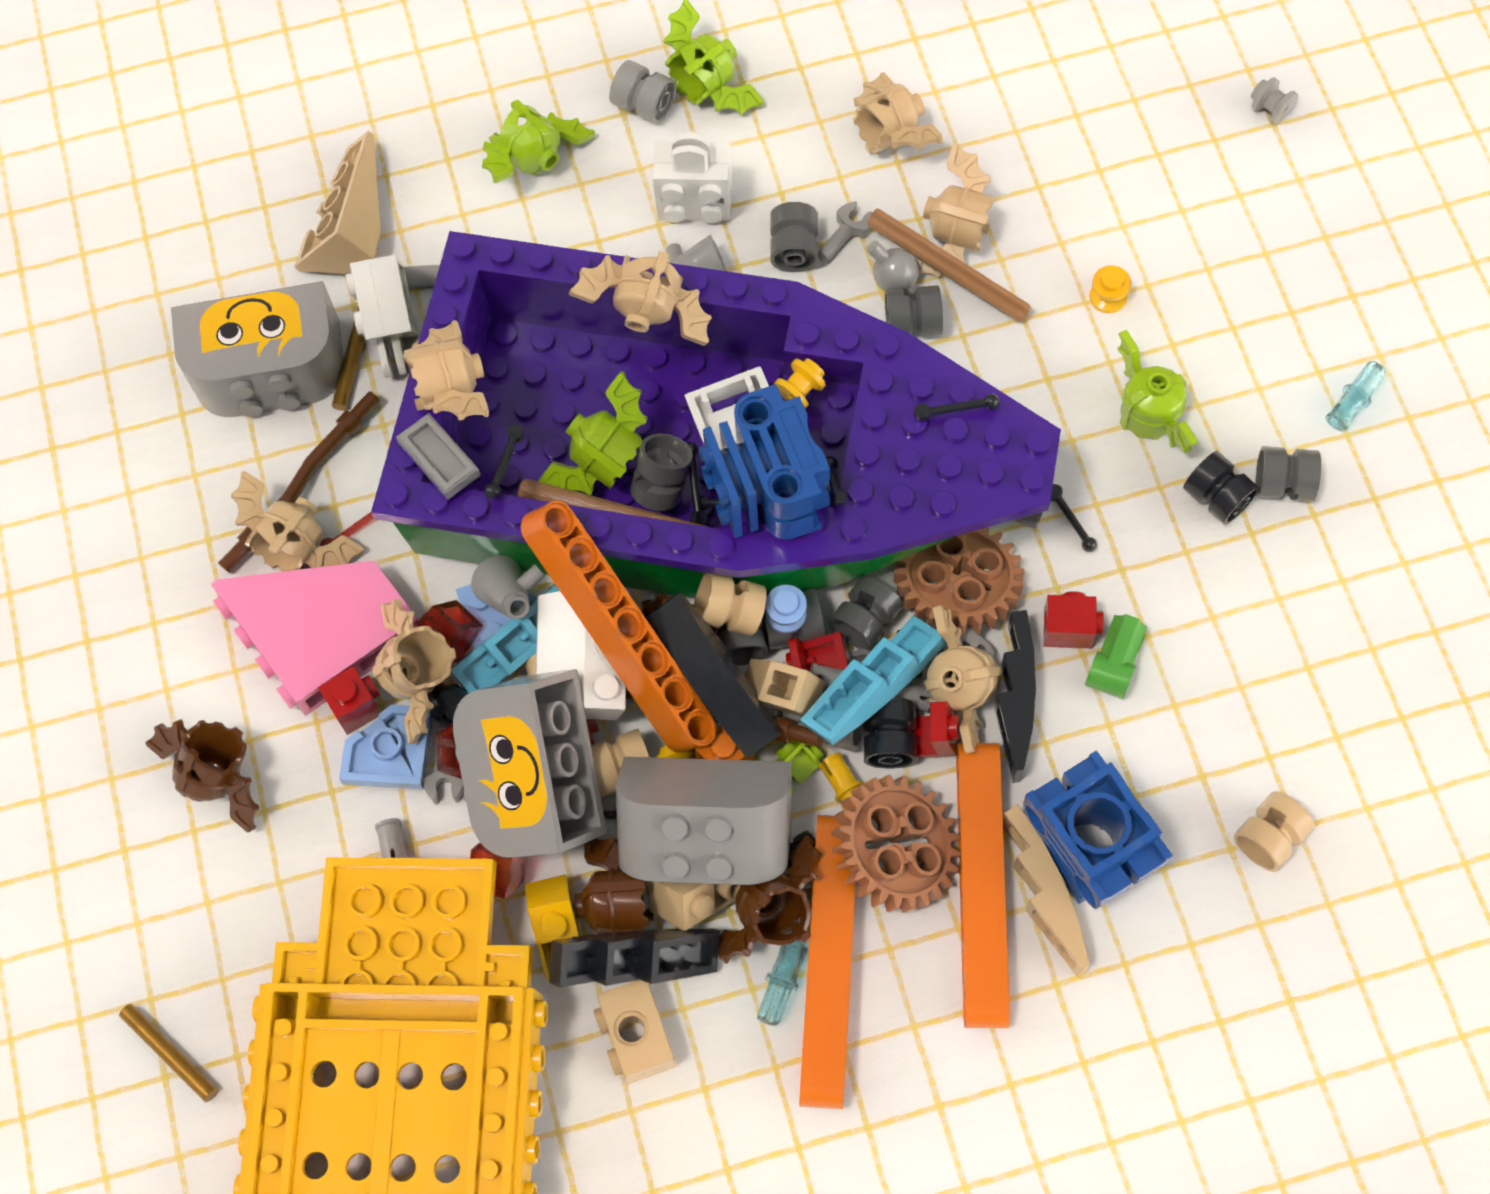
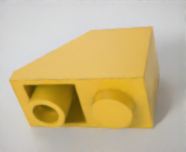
(551, 914)

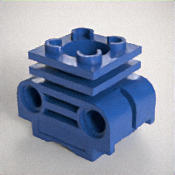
(767, 466)
(1098, 797)

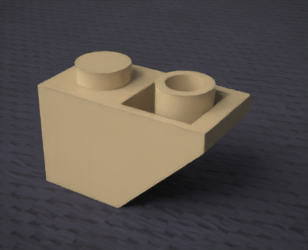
(784, 686)
(689, 902)

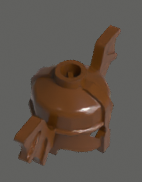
(208, 765)
(611, 897)
(773, 907)

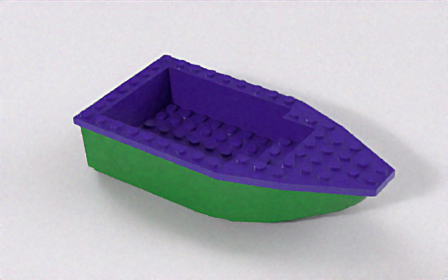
(558, 355)

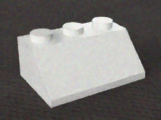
(567, 645)

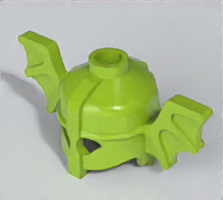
(705, 65)
(530, 145)
(1153, 399)
(601, 442)

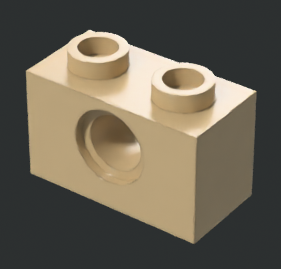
(634, 1005)

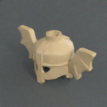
(890, 117)
(959, 213)
(645, 297)
(446, 374)
(287, 530)
(412, 665)
(976, 674)

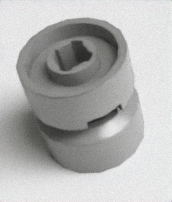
(638, 90)

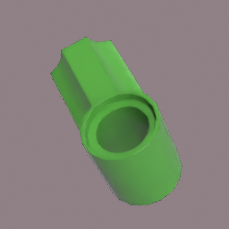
(1114, 663)

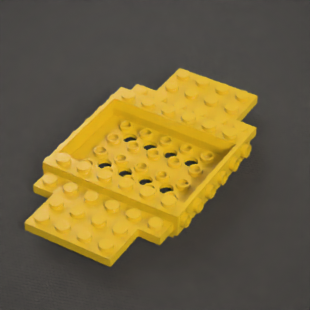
(395, 983)

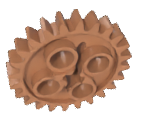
(961, 577)
(903, 882)

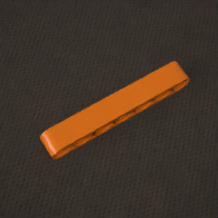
(603, 614)
(982, 888)
(827, 976)

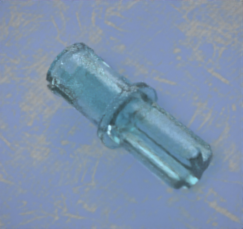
(1356, 396)
(781, 982)

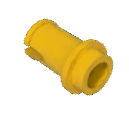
(839, 776)

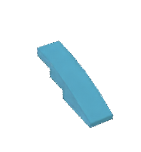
(500, 652)
(874, 682)

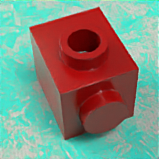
(1071, 621)
(351, 699)

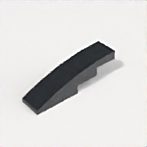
(713, 675)
(1016, 706)
(634, 956)

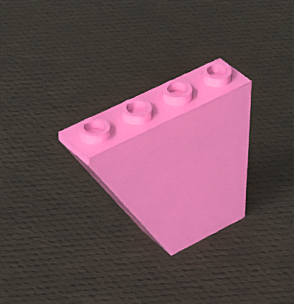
(311, 623)

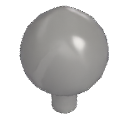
(893, 267)

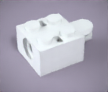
(692, 179)
(384, 307)

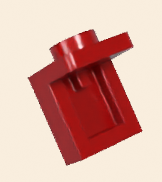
(826, 651)
(937, 733)

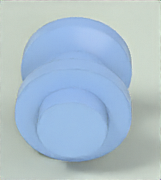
(785, 609)

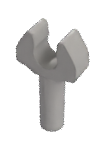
(845, 231)
(432, 782)

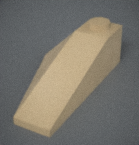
(349, 215)

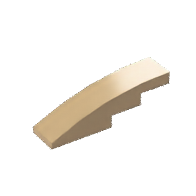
(1052, 904)

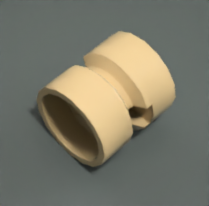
(732, 604)
(610, 757)
(1278, 826)

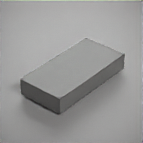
(438, 456)

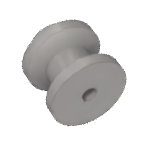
(1270, 97)

